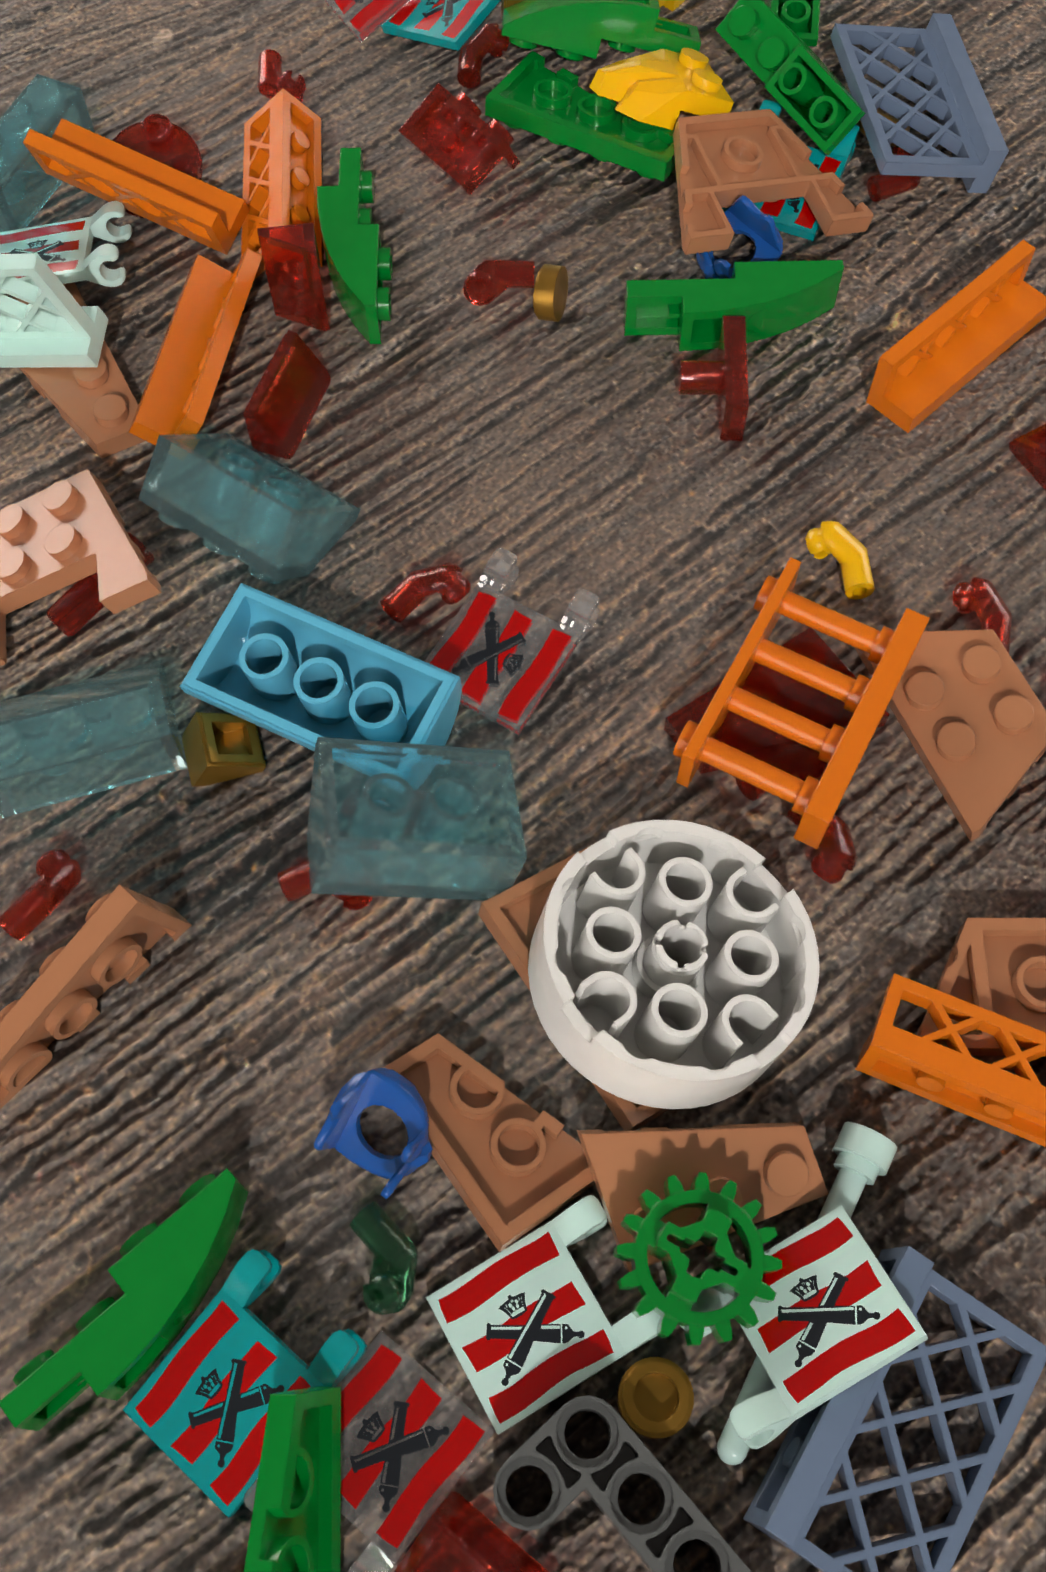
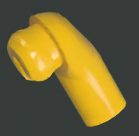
(848, 551)

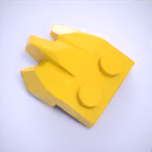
(661, 85)

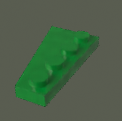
(570, 116)
(298, 1485)

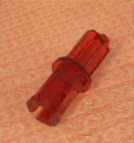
(82, 600)

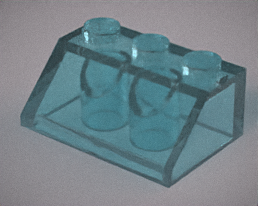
(22, 179)
(244, 504)
(87, 738)
(412, 821)

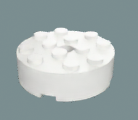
(672, 964)

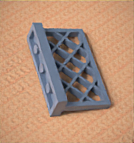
(950, 94)
(820, 1440)

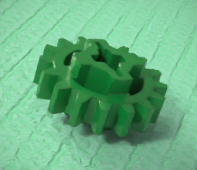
(731, 1275)

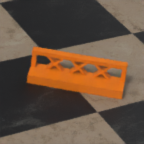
(281, 169)
(140, 184)
(957, 341)
(194, 348)
(950, 1072)

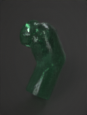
(392, 1264)

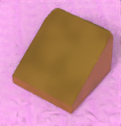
(221, 748)

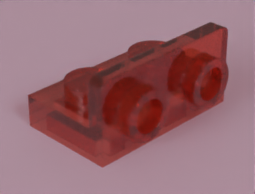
(457, 139)

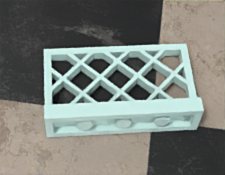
(52, 326)

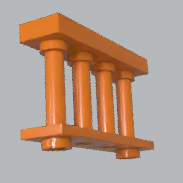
(837, 746)

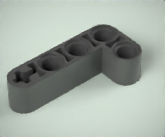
(601, 1479)

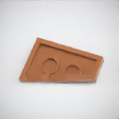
(492, 1145)
(764, 1160)

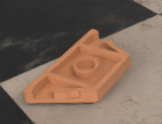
(969, 720)
(999, 969)

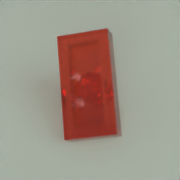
(723, 378)

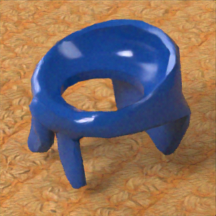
(749, 221)
(344, 1131)

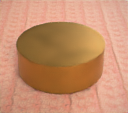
(550, 292)
(655, 1398)

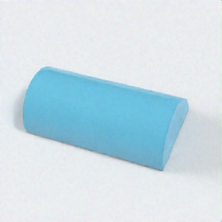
(318, 678)

